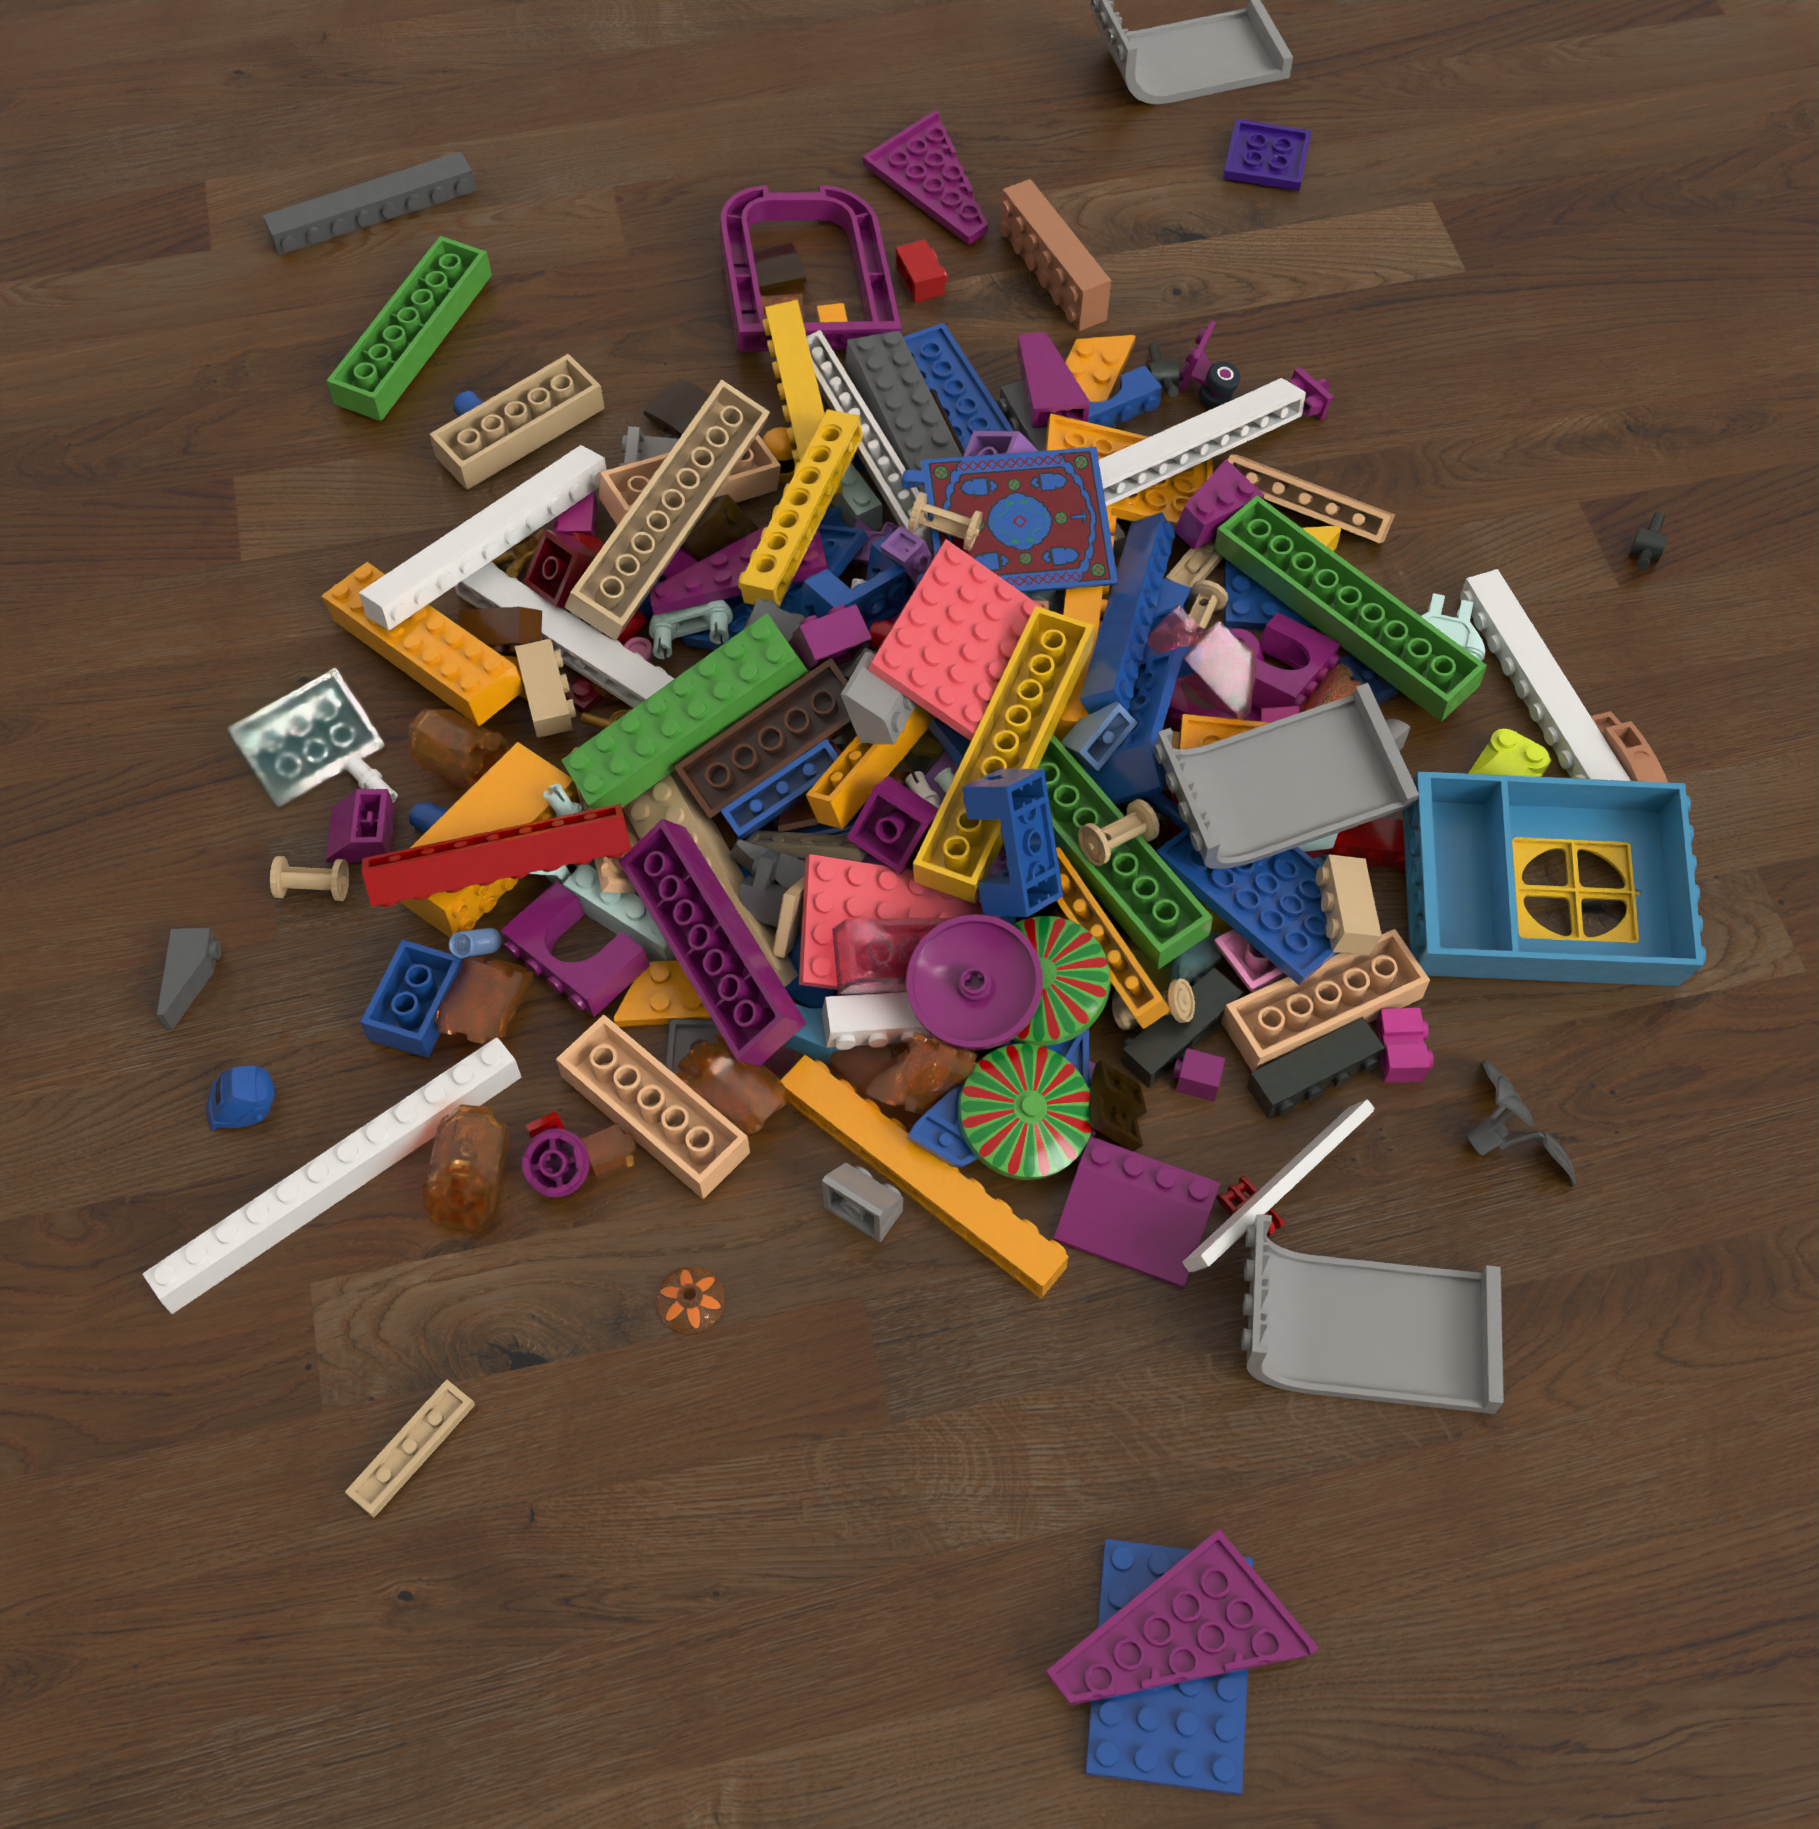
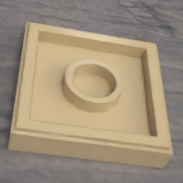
(789, 920)

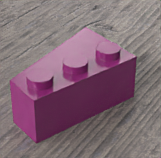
(1214, 504)

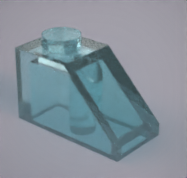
(1196, 960)

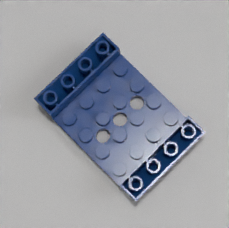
(1133, 767)

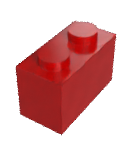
(920, 270)

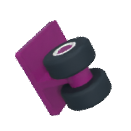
(1217, 379)

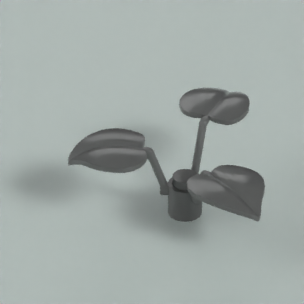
(1493, 1131)

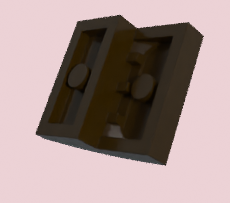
(778, 267)
(677, 407)
(1116, 1106)

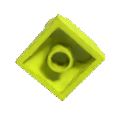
(1512, 756)

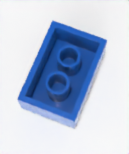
(409, 998)

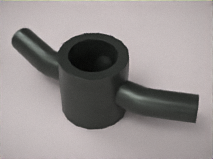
(1165, 371)
(1649, 543)

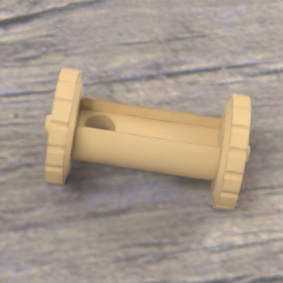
(945, 521)
(1206, 598)
(1138, 821)
(287, 877)
(1178, 998)

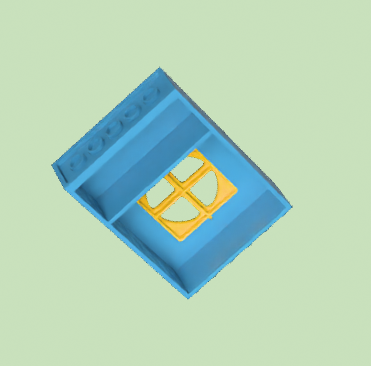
(1467, 890)

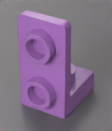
(908, 551)

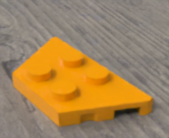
(1099, 363)
(660, 995)

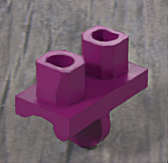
(1316, 397)

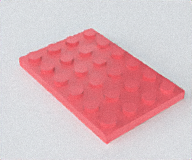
(954, 639)
(860, 890)

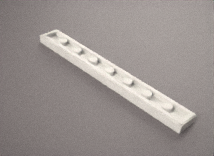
(1278, 1186)

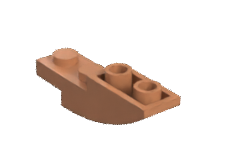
(1630, 748)

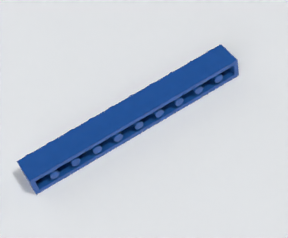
(1128, 614)

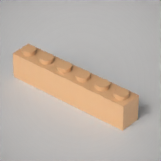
(1315, 500)

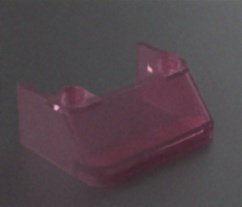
(1221, 663)

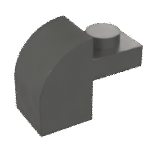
(760, 893)

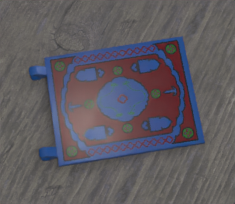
(1039, 518)

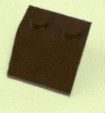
(718, 528)

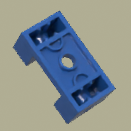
(877, 599)
(1032, 864)

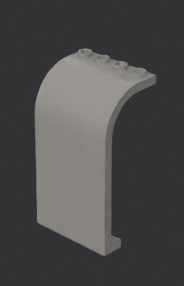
(1195, 54)
(1288, 781)
(1372, 1328)

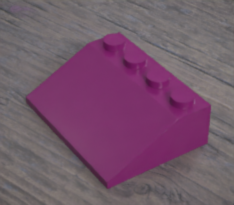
(1136, 1211)

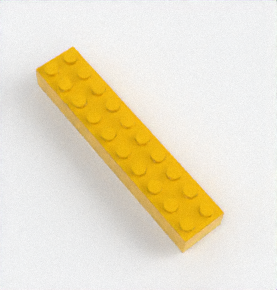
(1009, 736)

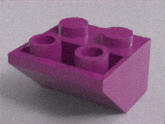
(361, 826)

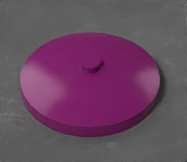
(974, 982)

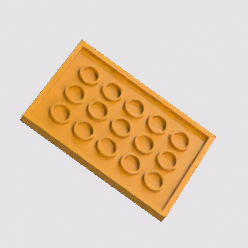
(1166, 496)

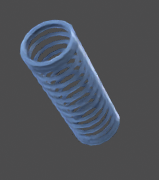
(474, 943)

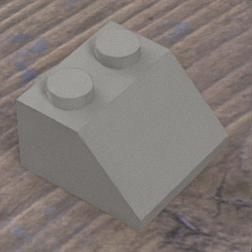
(875, 706)
(861, 1200)

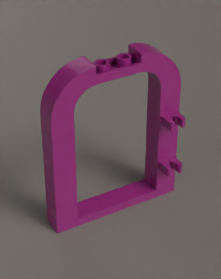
(827, 204)

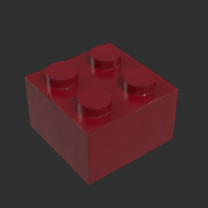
(557, 567)

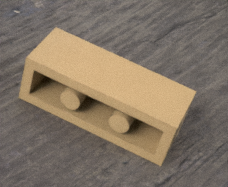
(545, 687)
(1348, 905)

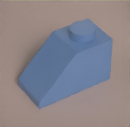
(1099, 735)

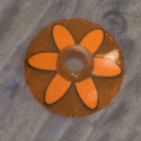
(694, 1314)

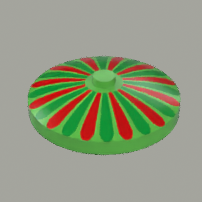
(1073, 980)
(1025, 1112)

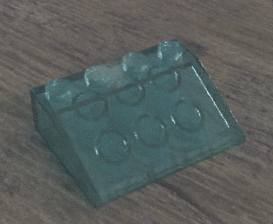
(304, 737)

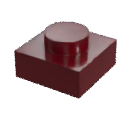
(583, 694)

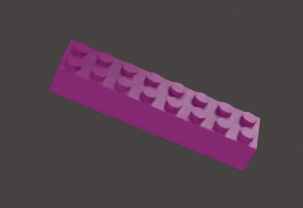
(712, 943)

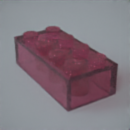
(877, 952)

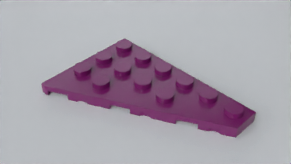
(927, 172)
(719, 574)
(1188, 1625)

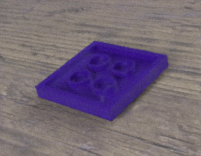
(1267, 154)

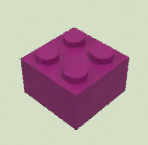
(835, 636)
(893, 824)

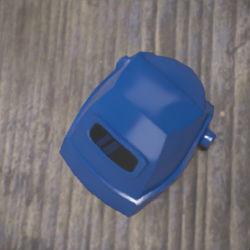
(240, 1097)

